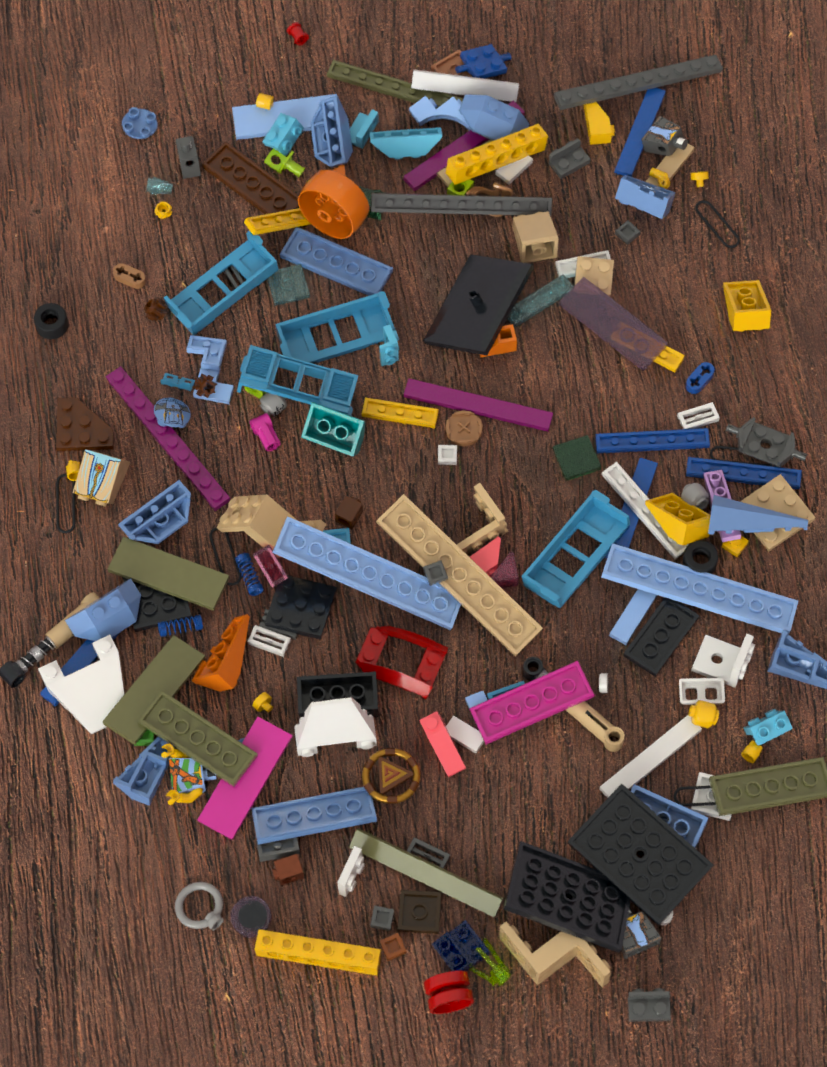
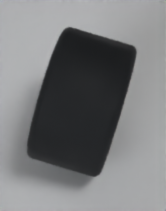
(54, 330)
(701, 548)

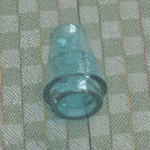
(158, 186)

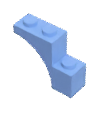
(426, 111)

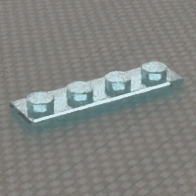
(539, 300)

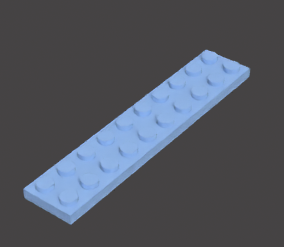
(366, 572)
(700, 589)

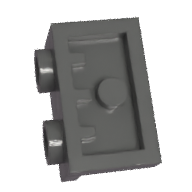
(568, 158)
(649, 1005)

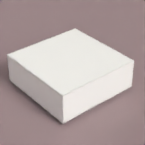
(447, 454)

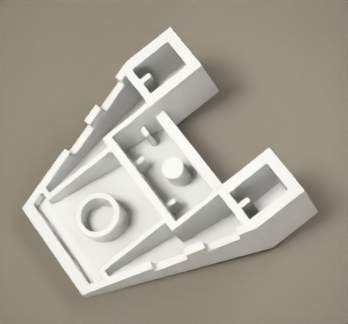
(91, 690)
(334, 723)

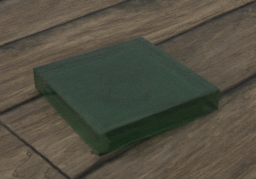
(576, 457)

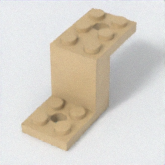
(259, 518)
(554, 955)

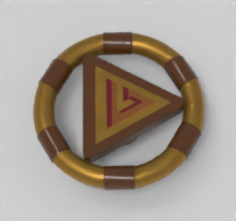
(391, 775)

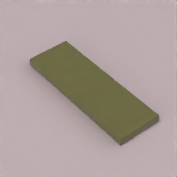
(168, 573)
(167, 673)
(197, 738)
(769, 786)

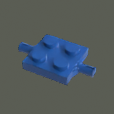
(483, 62)

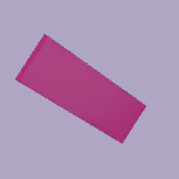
(531, 702)
(231, 804)

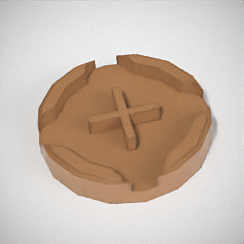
(464, 428)

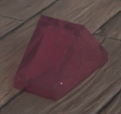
(270, 566)
(507, 573)

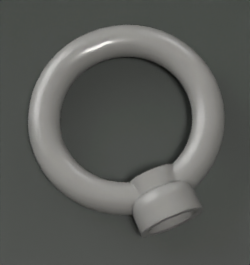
(213, 919)

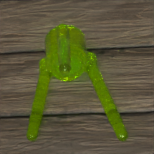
(499, 973)

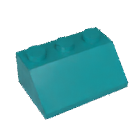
(334, 429)

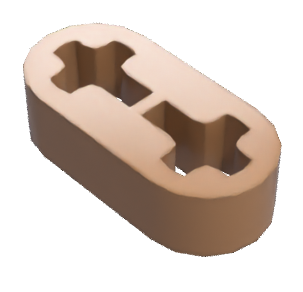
(129, 276)

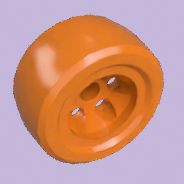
(333, 204)

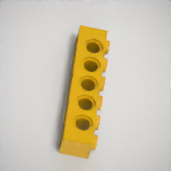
(496, 154)
(318, 952)

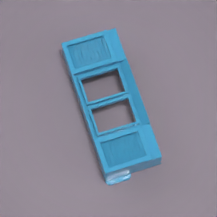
(249, 260)
(369, 315)
(261, 366)
(596, 519)

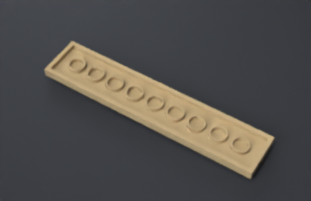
(466, 580)

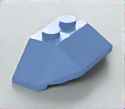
(491, 117)
(331, 133)
(159, 516)
(107, 614)

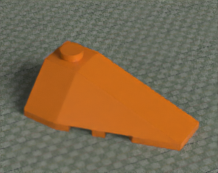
(226, 660)

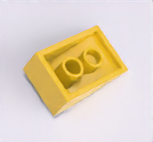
(747, 305)
(679, 519)

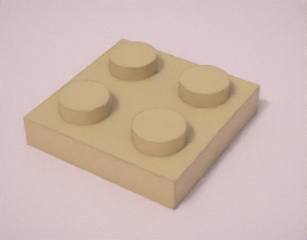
(597, 271)

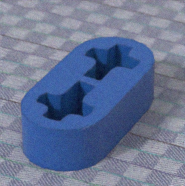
(697, 375)

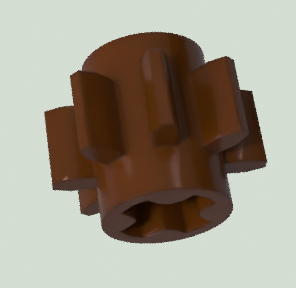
(155, 309)
(204, 385)

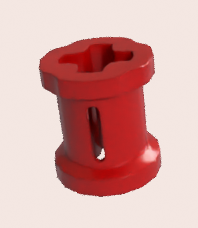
(297, 33)

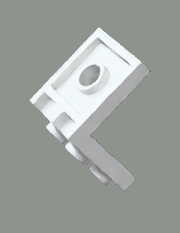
(733, 659)

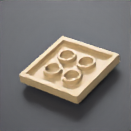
(779, 497)

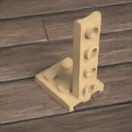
(494, 517)

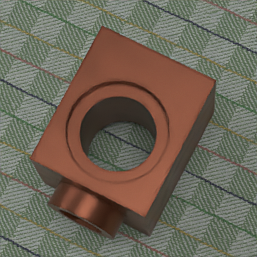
(288, 870)

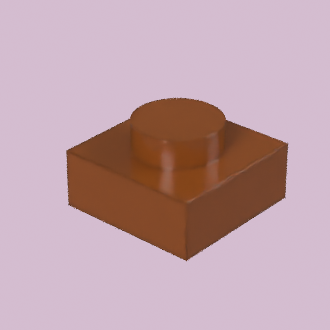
(393, 946)

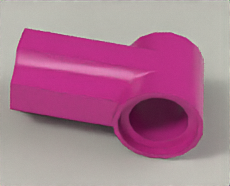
(264, 429)

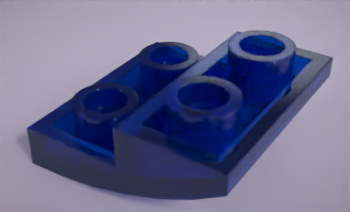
(460, 946)

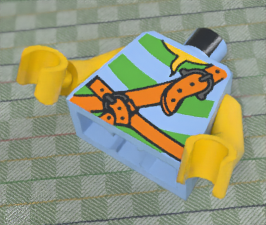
(186, 776)

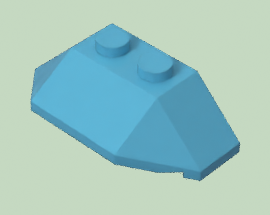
(406, 142)

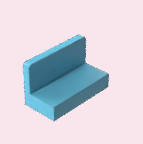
(362, 127)

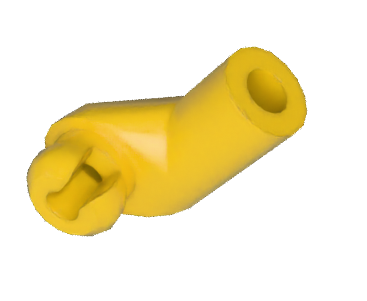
(662, 177)

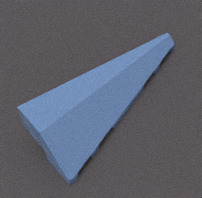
(736, 515)
(797, 662)
(145, 774)

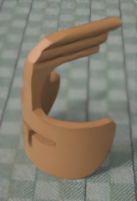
(505, 192)

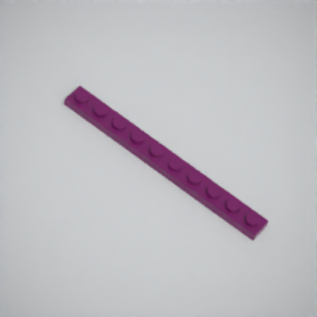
(168, 439)

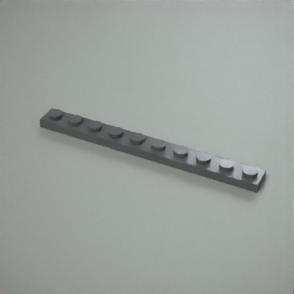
(637, 82)
(459, 204)

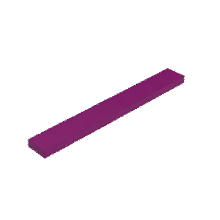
(428, 170)
(478, 404)

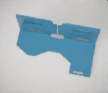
(181, 382)

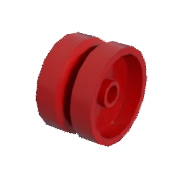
(448, 992)

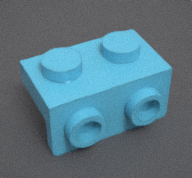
(283, 134)
(390, 348)
(768, 727)

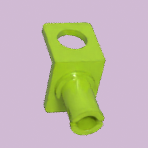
(286, 163)

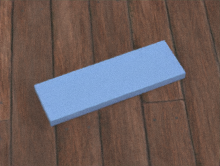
(256, 121)

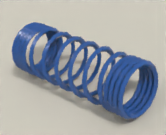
(243, 559)
(197, 622)

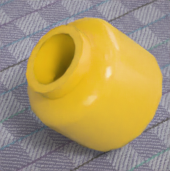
(703, 714)

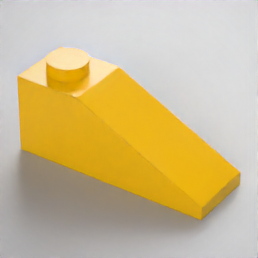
(598, 124)

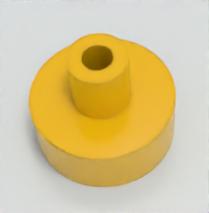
(699, 177)
(262, 702)

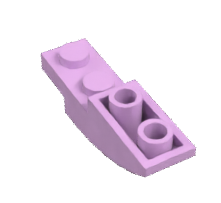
(716, 485)

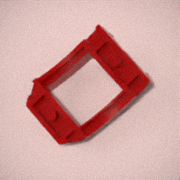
(426, 671)

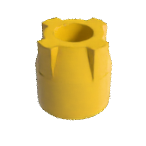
(264, 101)
(72, 470)
(751, 752)

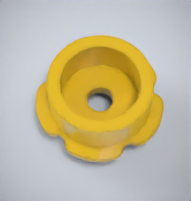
(163, 206)

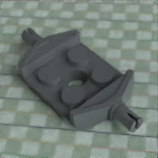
(753, 434)

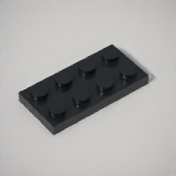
(661, 636)

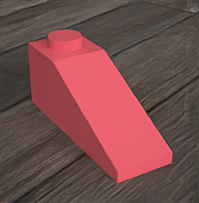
(442, 743)

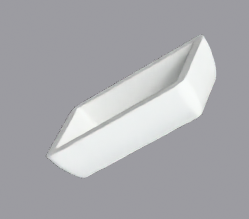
(700, 685)

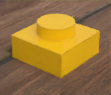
(736, 546)

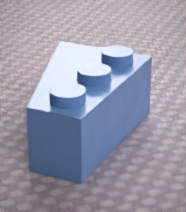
(645, 196)

